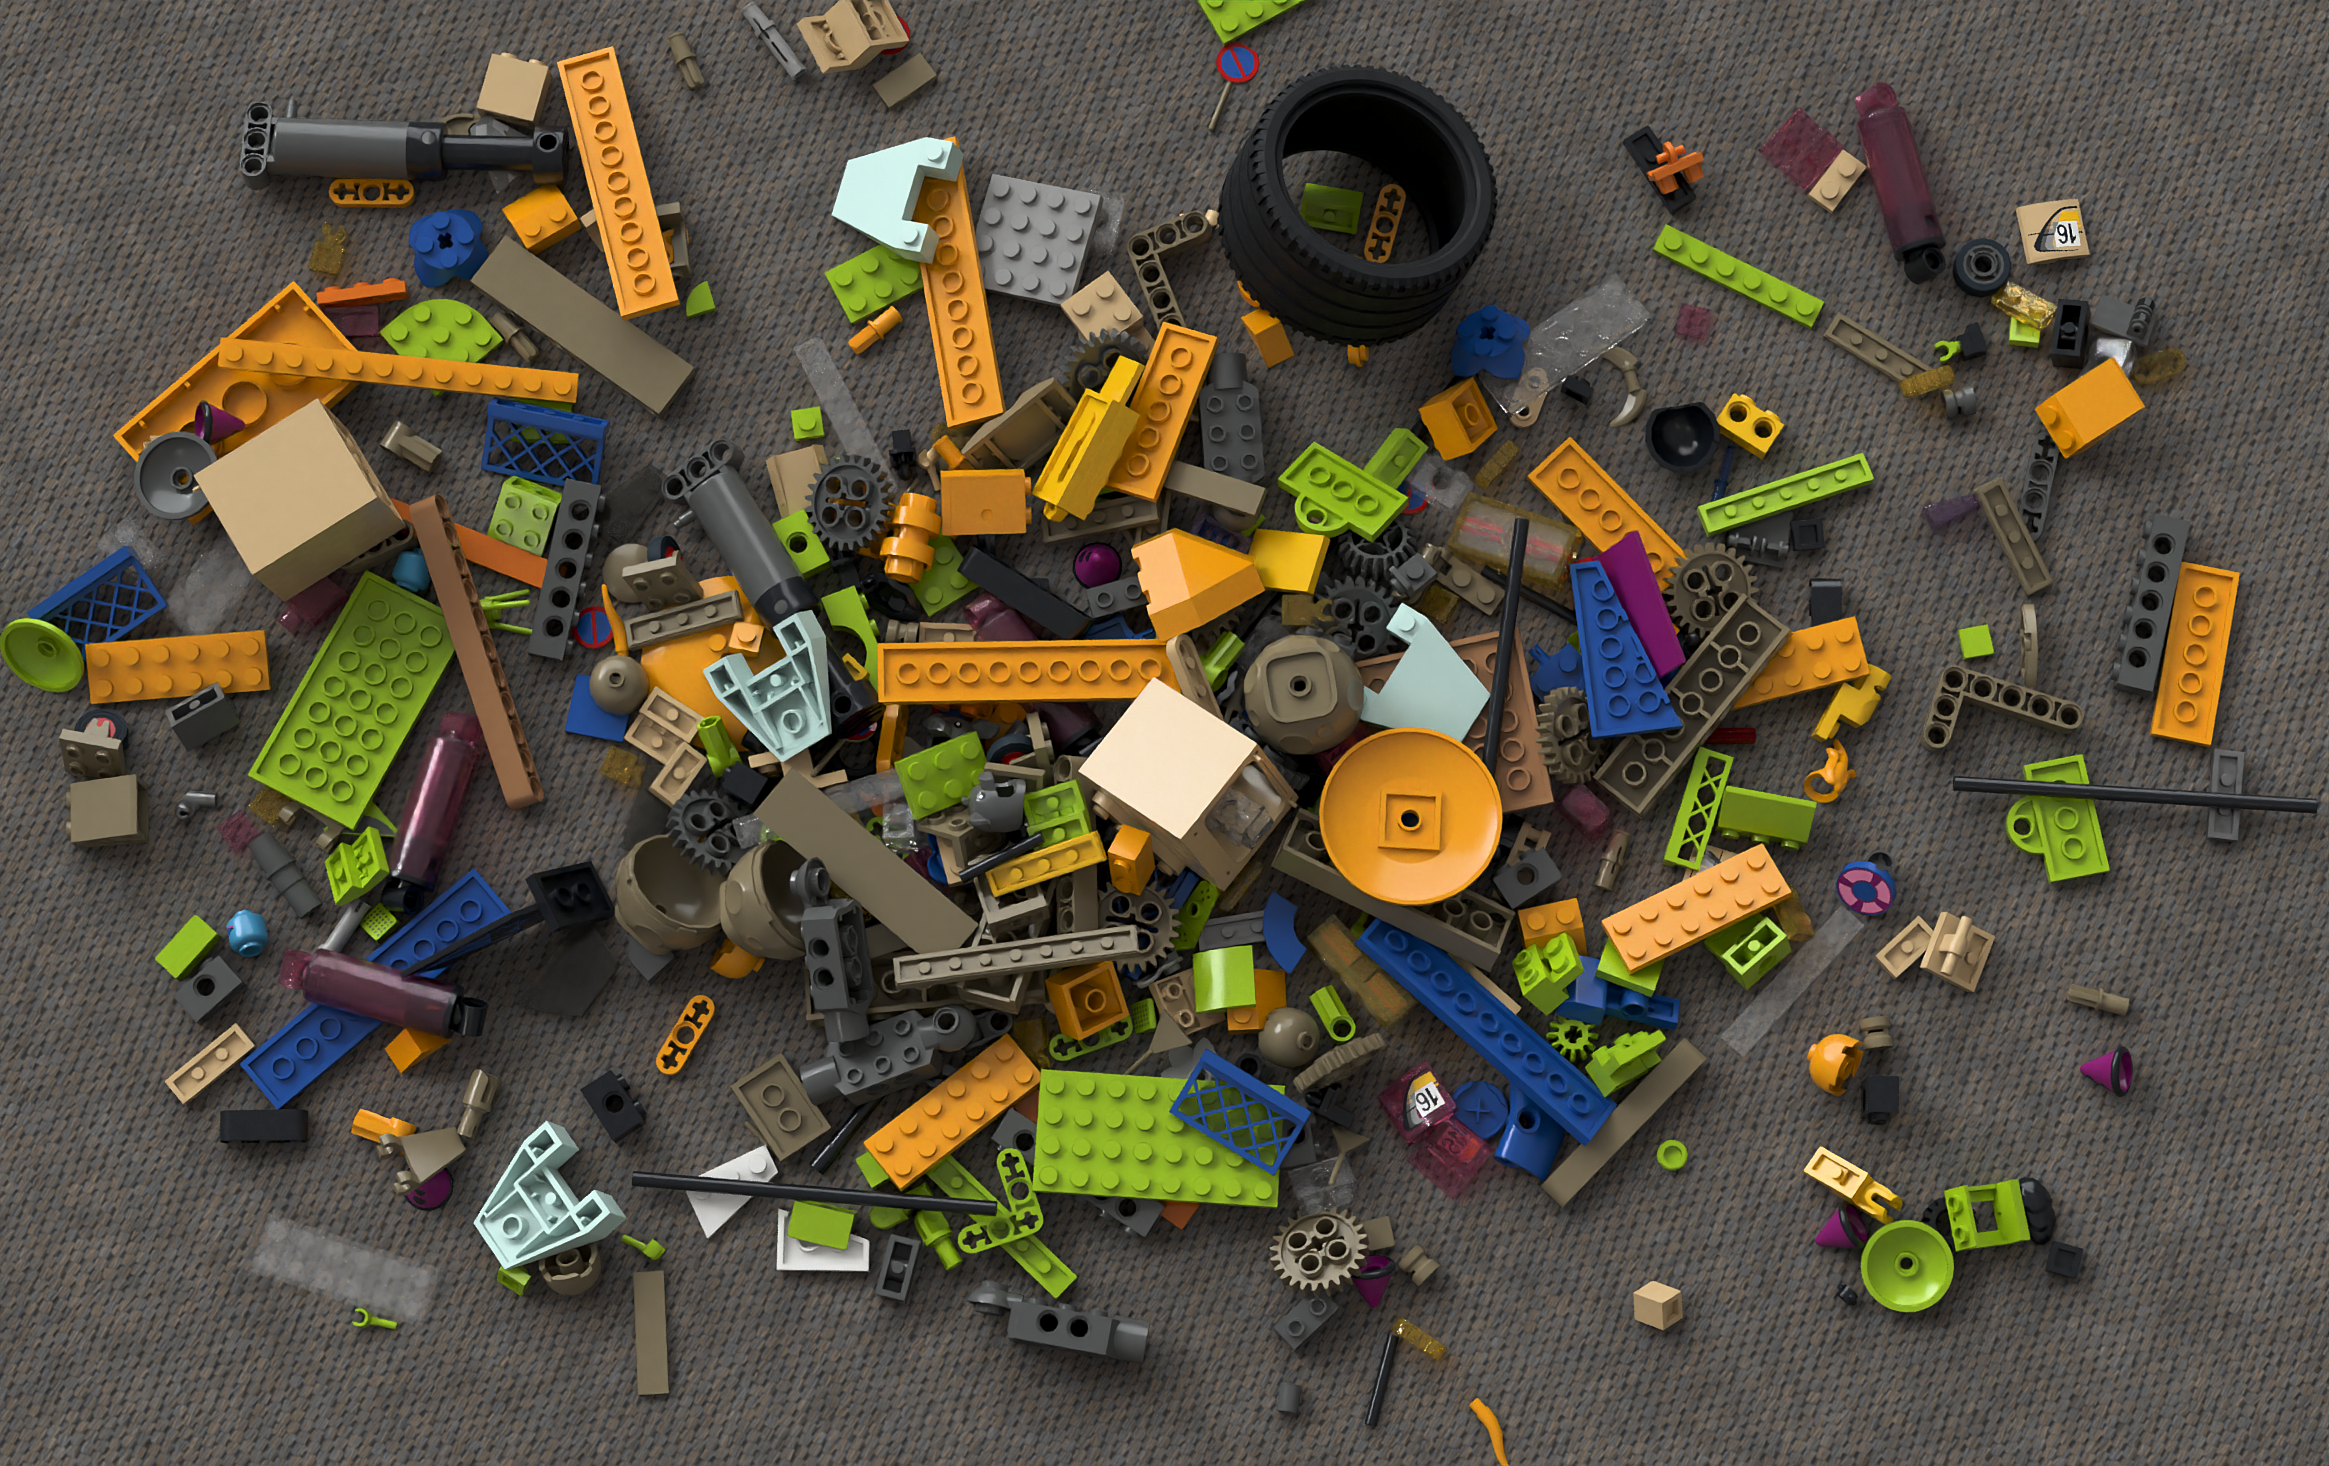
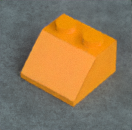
(542, 218)
(1458, 419)
(1548, 921)
(1270, 994)
(1086, 999)

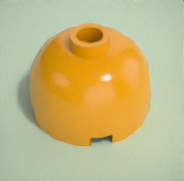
(734, 961)
(1833, 1059)

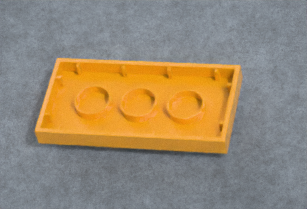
(251, 396)

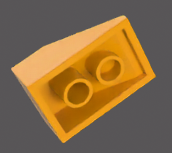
(2089, 408)

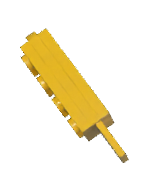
(1090, 445)

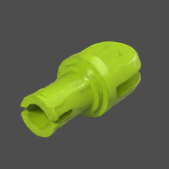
(888, 1217)
(937, 1234)

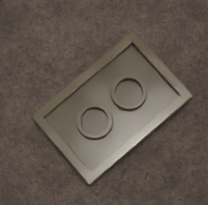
(780, 1107)

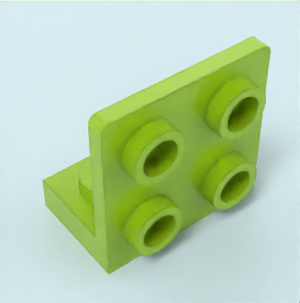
(524, 515)

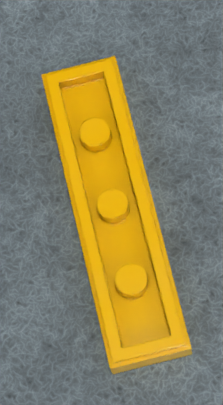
(1046, 863)

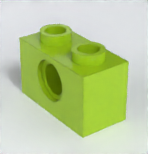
(794, 529)

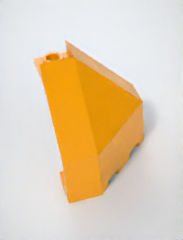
(1191, 580)

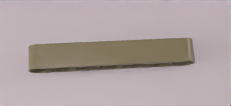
(1077, 889)
(1624, 1122)

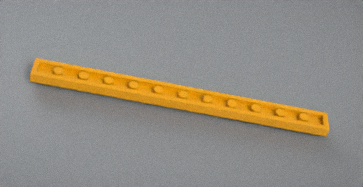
(398, 370)

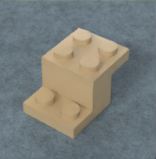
(852, 34)
(1107, 307)
(770, 767)

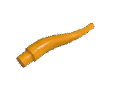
(616, 624)
(1490, 1421)

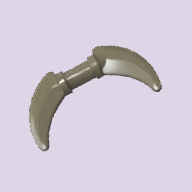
(1636, 395)

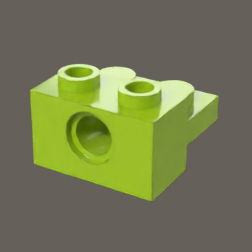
(1749, 948)
(1548, 971)
(1625, 1061)

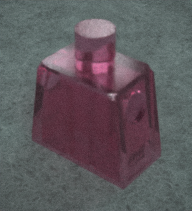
(313, 604)
(1584, 812)

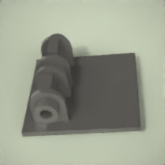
(2126, 320)
(1763, 540)

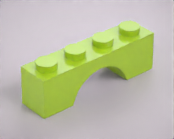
(847, 614)

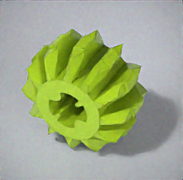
(1581, 1042)

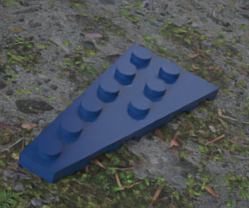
(1618, 675)

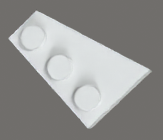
(716, 1208)
(808, 1256)

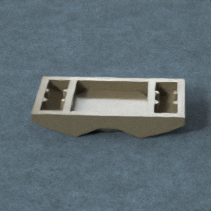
(1024, 430)

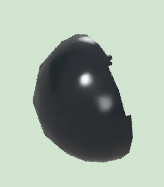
(1682, 436)

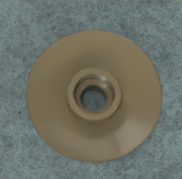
(613, 569)

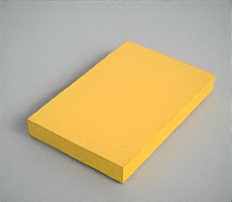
(1288, 559)

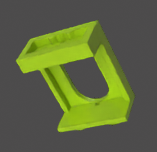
(2007, 1209)

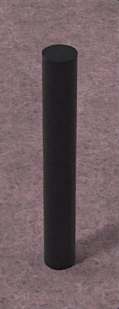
(1001, 857)
(1381, 1380)

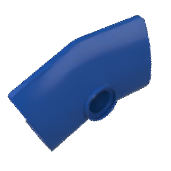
(1531, 1147)

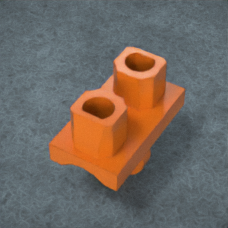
(1688, 164)

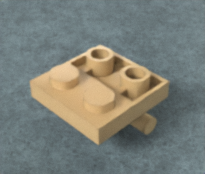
(1957, 951)
(1178, 998)

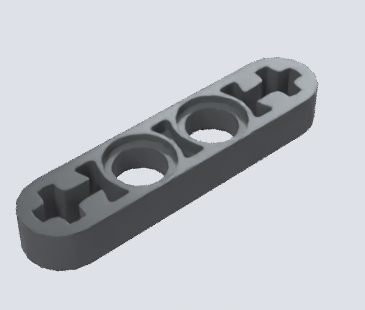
(2039, 488)

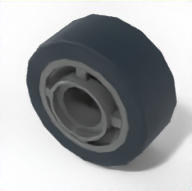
(1981, 251)

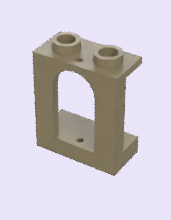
(673, 217)
(1013, 916)

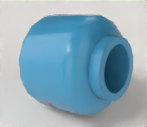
(411, 571)
(247, 933)

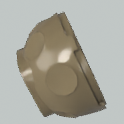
(1306, 719)
(665, 898)
(758, 902)

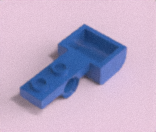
(1593, 998)

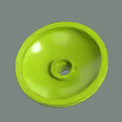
(42, 655)
(1910, 1287)

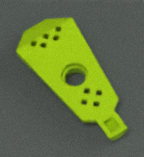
(1194, 924)

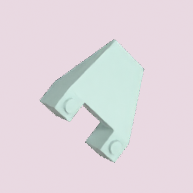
(883, 190)
(1428, 685)
(787, 701)
(535, 1209)

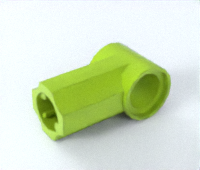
(1221, 658)
(718, 745)
(1332, 1013)

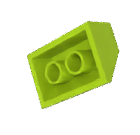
(1765, 817)

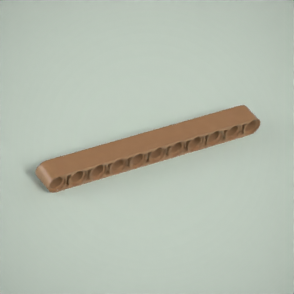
(476, 652)

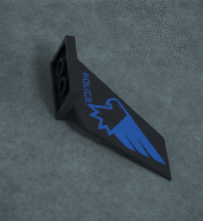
(563, 899)

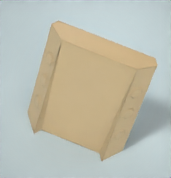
(791, 475)

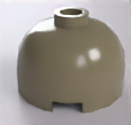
(619, 685)
(1289, 1037)
(572, 1270)

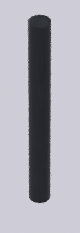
(1532, 595)

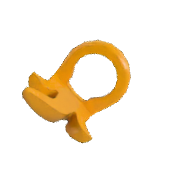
(1834, 773)

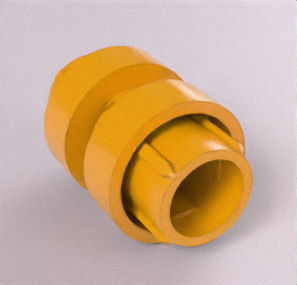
(908, 550)

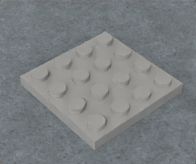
(1035, 239)

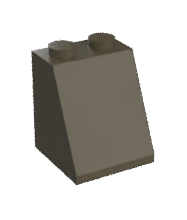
(108, 812)

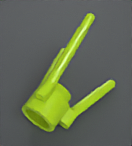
(492, 610)

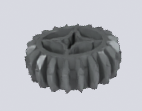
(1377, 557)

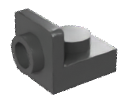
(1412, 576)

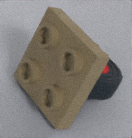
(663, 576)
(96, 745)
(1026, 750)

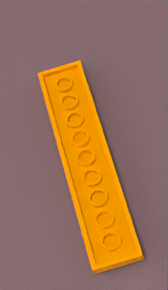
(618, 183)
(958, 305)
(1020, 671)

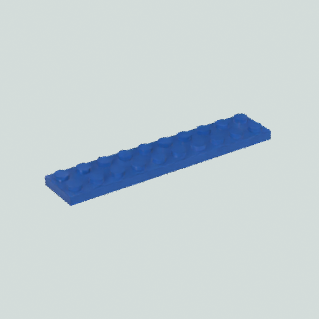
(1489, 1028)
(326, 1035)

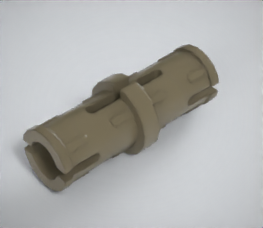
(1612, 860)

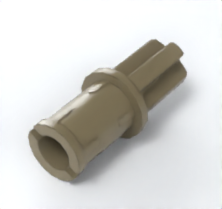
(685, 60)
(515, 336)
(2097, 999)

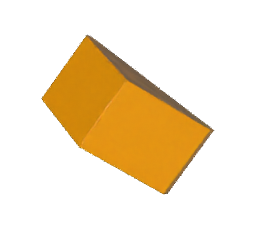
(1268, 337)
(412, 1047)

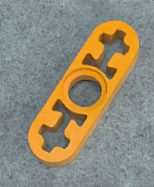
(380, 202)
(1383, 203)
(892, 736)
(681, 1023)

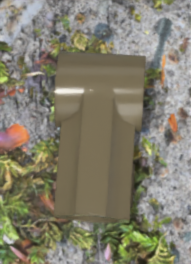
(408, 445)

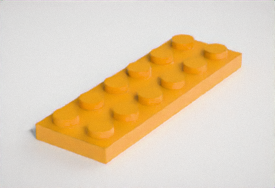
(1165, 406)
(1601, 506)
(2194, 654)
(1810, 662)
(177, 666)
(1696, 908)
(953, 1112)

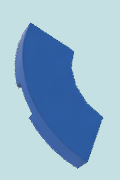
(1280, 933)

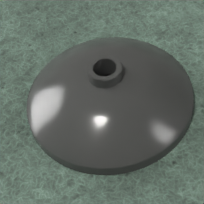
(161, 473)

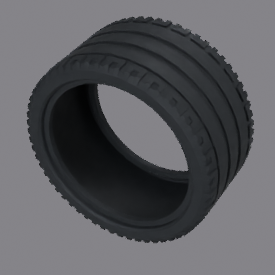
(1407, 136)

